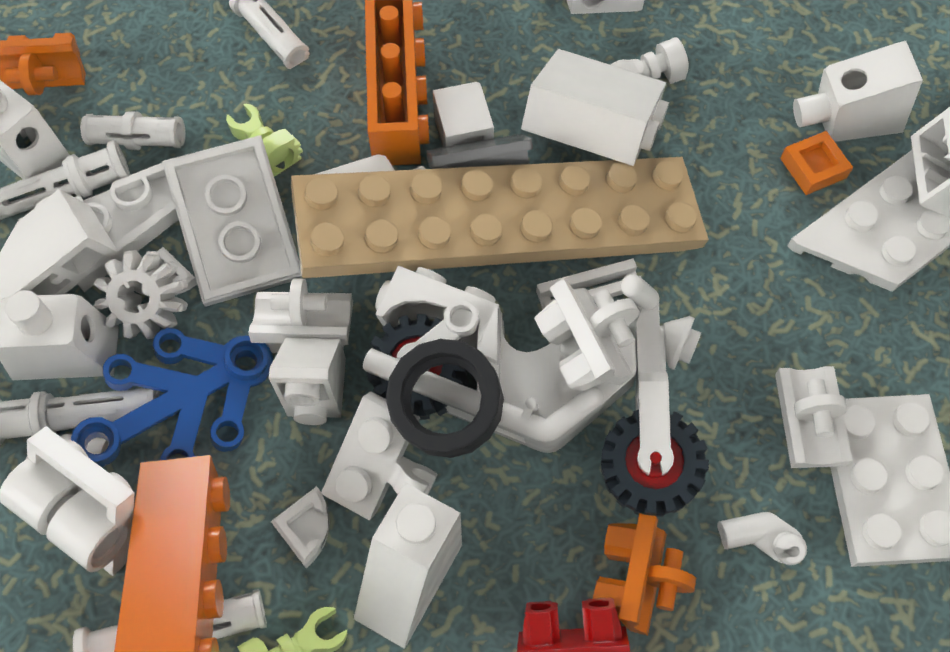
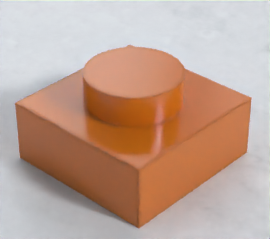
(816, 162)

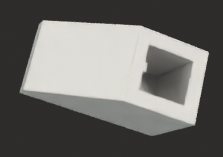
(309, 378)

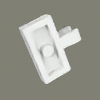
(373, 461)

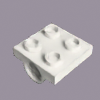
(72, 502)

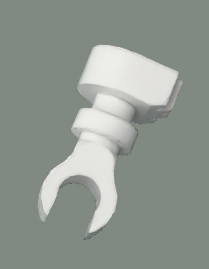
(669, 58)

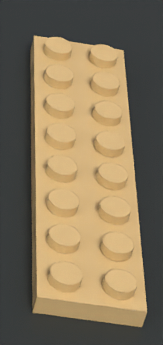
(492, 215)

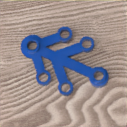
(182, 394)

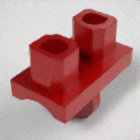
(600, 632)

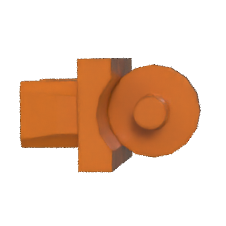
(40, 63)
(643, 549)

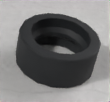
(419, 361)

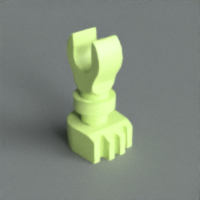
(278, 145)
(304, 640)

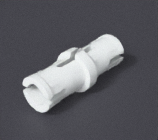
(133, 130)

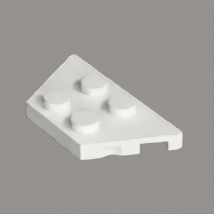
(879, 230)

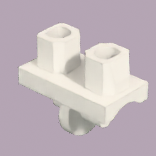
(577, 315)
(300, 316)
(813, 417)

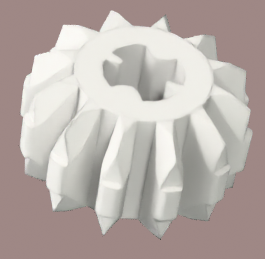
(127, 305)

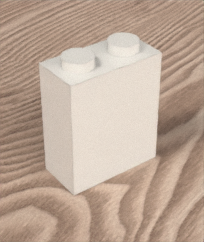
(595, 107)

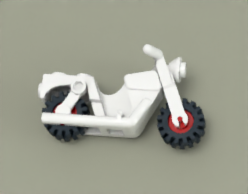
(646, 460)

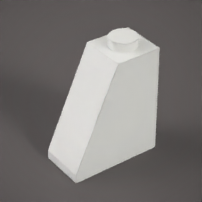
(407, 564)

